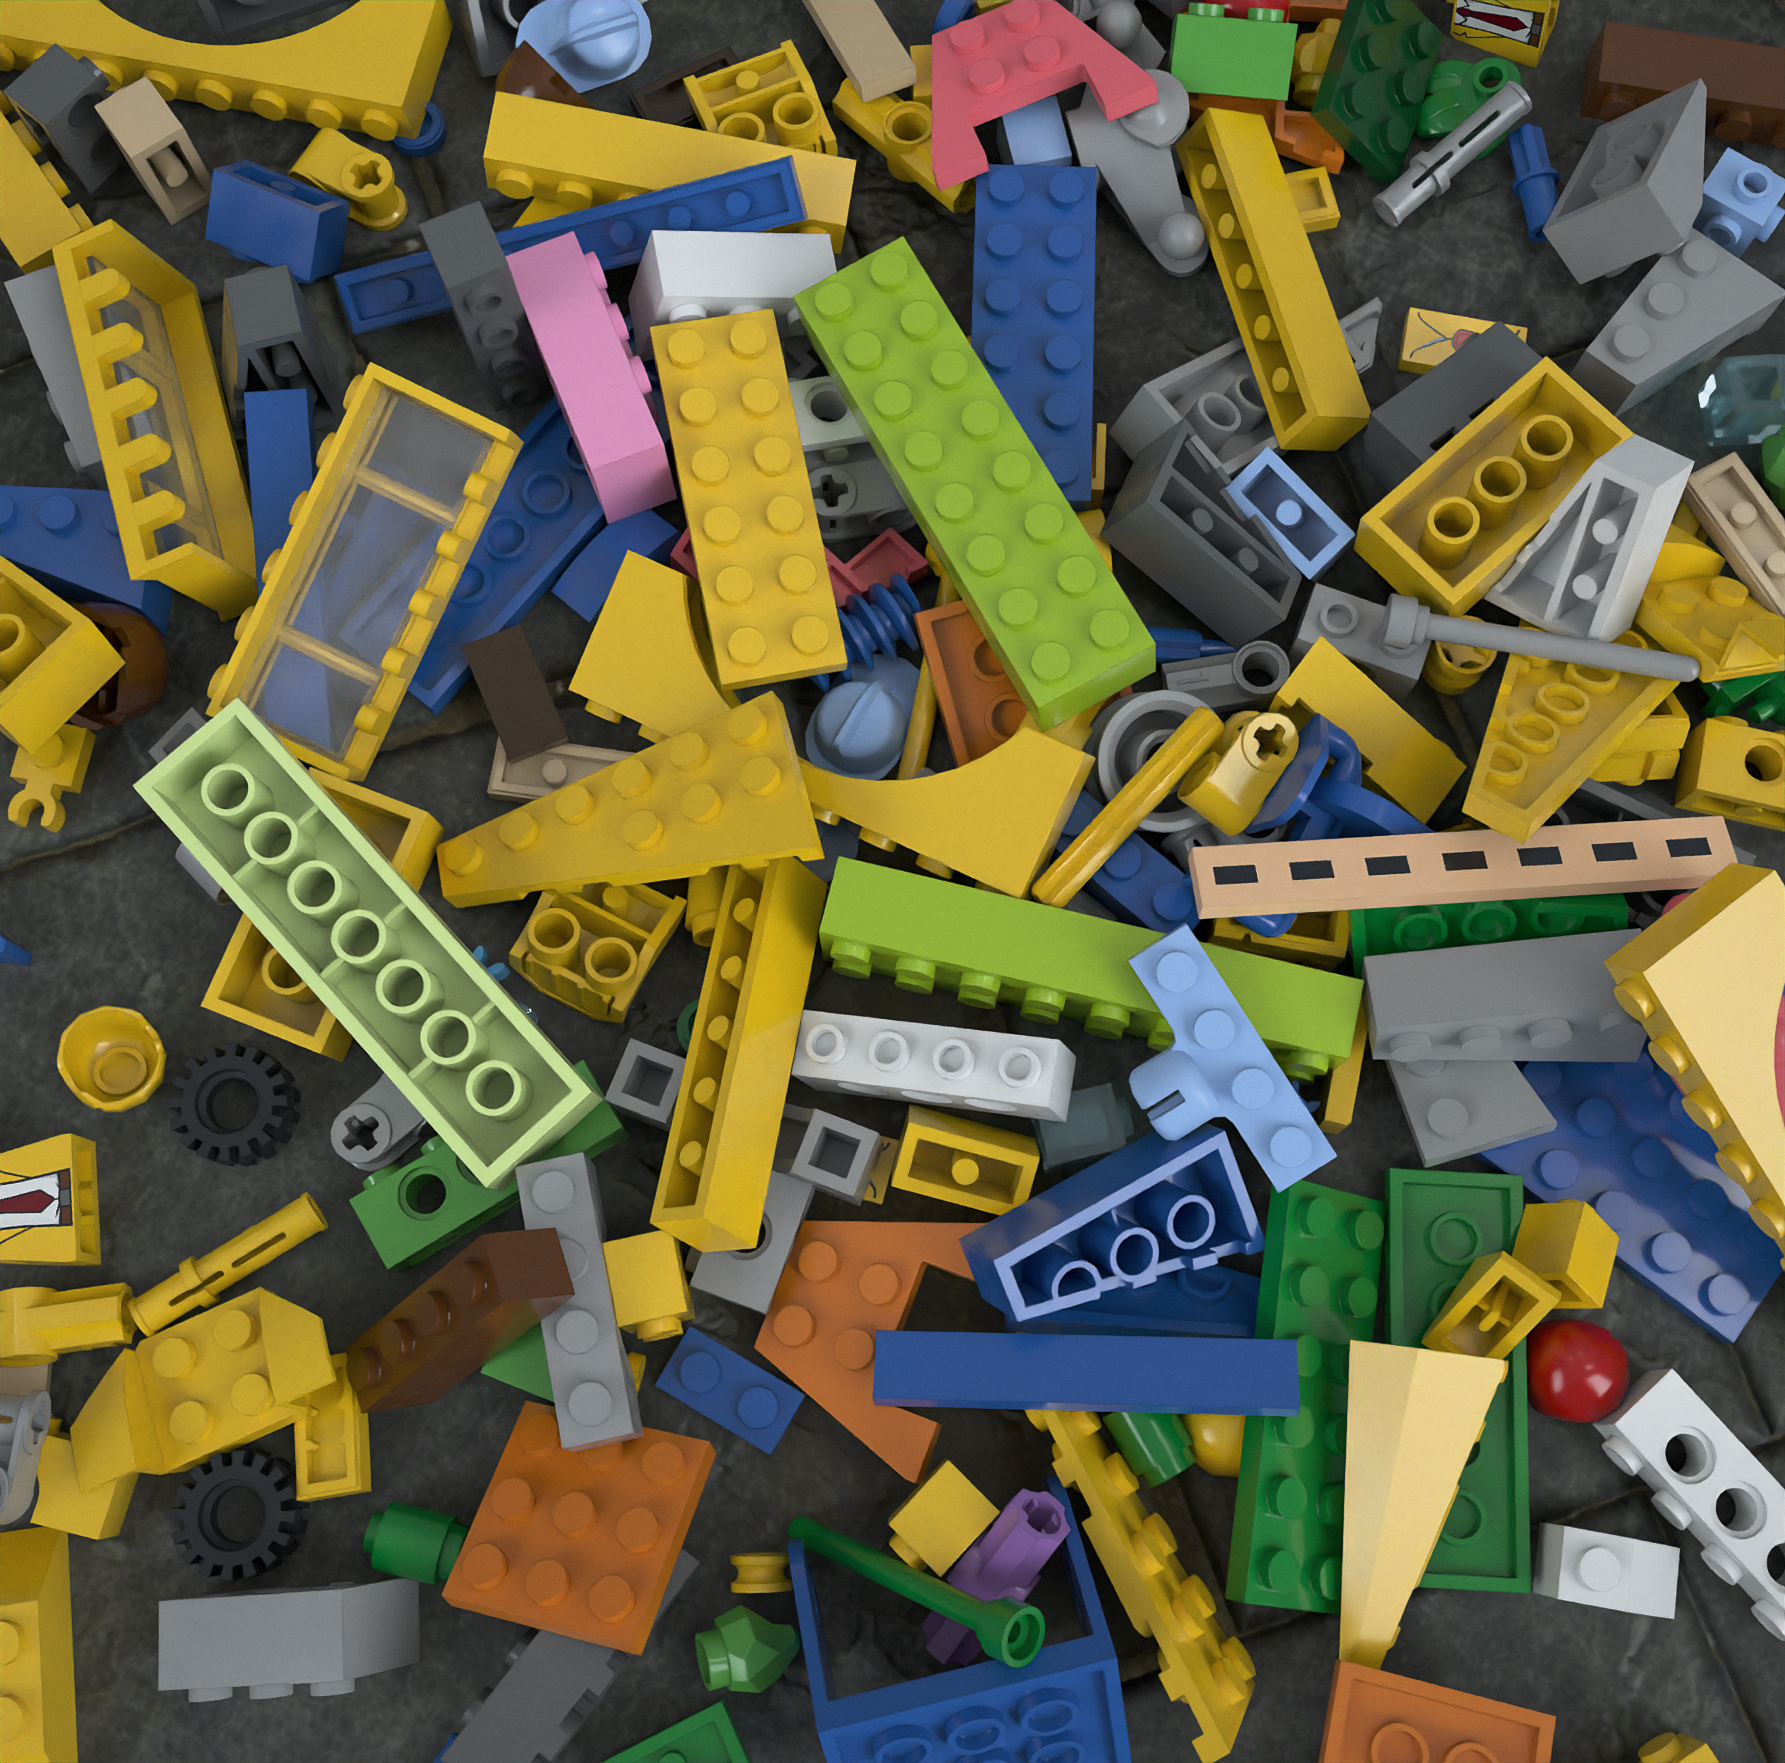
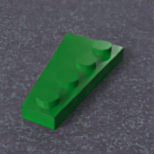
(1478, 923)

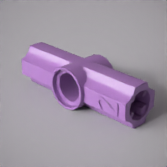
(999, 1566)

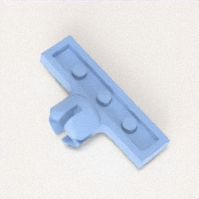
(1219, 1065)

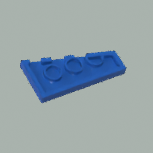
(1180, 1304)

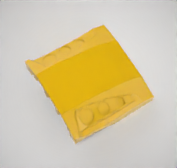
(764, 102)
(595, 945)

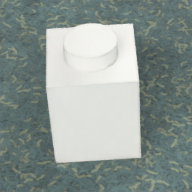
(1606, 1570)

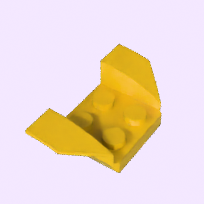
(1708, 614)
(201, 1389)

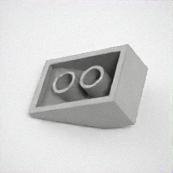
(1634, 187)
(1216, 398)

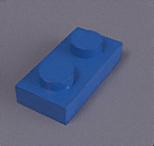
(730, 1390)

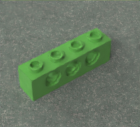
(409, 1237)

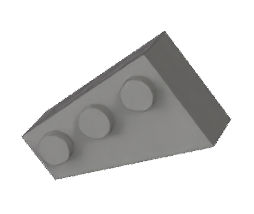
(1674, 320)
(47, 328)
(287, 1638)

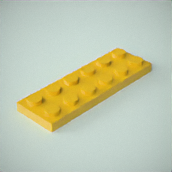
(747, 500)

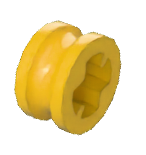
(760, 1572)

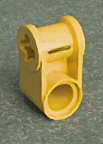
(354, 175)
(1233, 777)

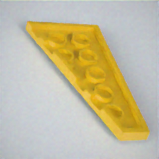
(1553, 731)
(662, 814)
(1151, 1583)

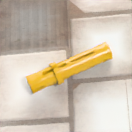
(205, 1278)

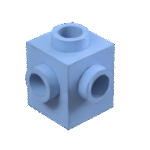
(1740, 203)

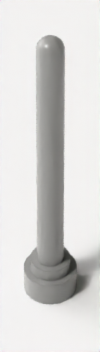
(1412, 623)

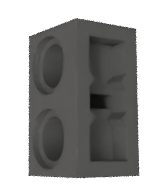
(58, 108)

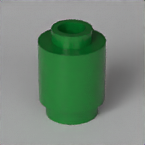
(1151, 1443)
(414, 1542)

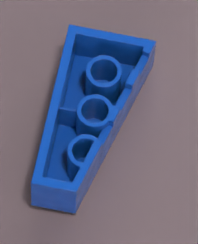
(1117, 1225)

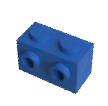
(276, 220)

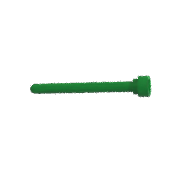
(1004, 1626)

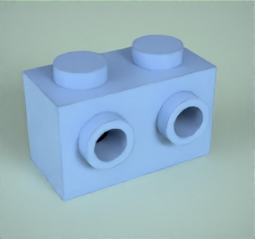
(1293, 514)

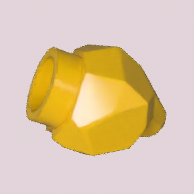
(1311, 59)

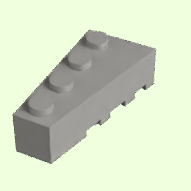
(1501, 1002)

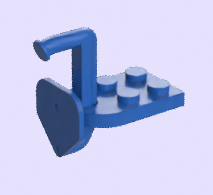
(1323, 806)

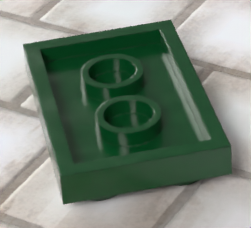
(1377, 82)

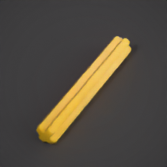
(1128, 808)

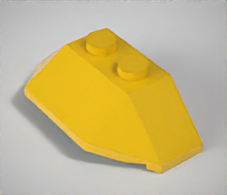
(36, 1648)

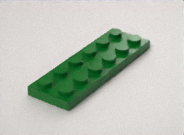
(1430, 1240)
(1292, 1470)

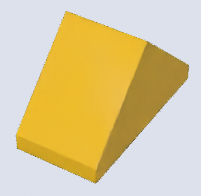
(1491, 1308)

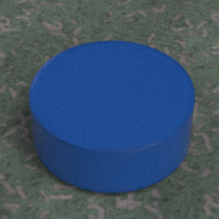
(952, 13)
(431, 135)

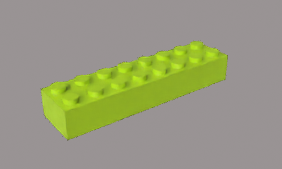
(976, 486)
(1066, 965)

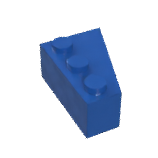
(75, 548)

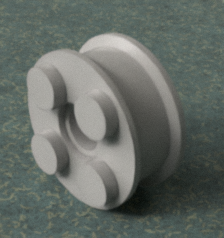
(1121, 744)

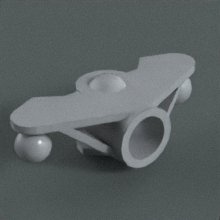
(1138, 151)

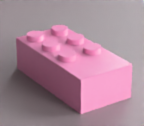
(594, 375)

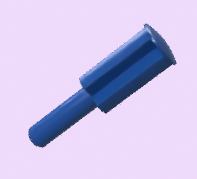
(1185, 644)

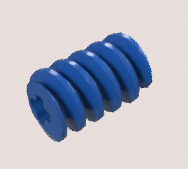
(875, 626)

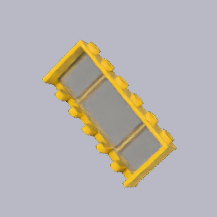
(159, 419)
(365, 570)

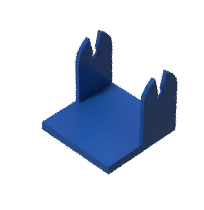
(1050, 1711)

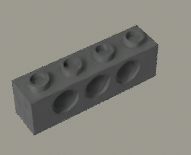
(486, 305)

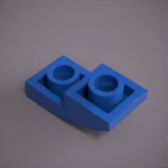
(594, 570)

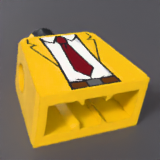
(1505, 27)
(50, 1203)

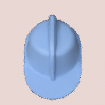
(589, 39)
(865, 721)

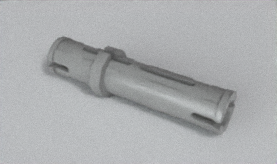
(1501, 110)

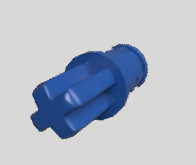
(1534, 178)

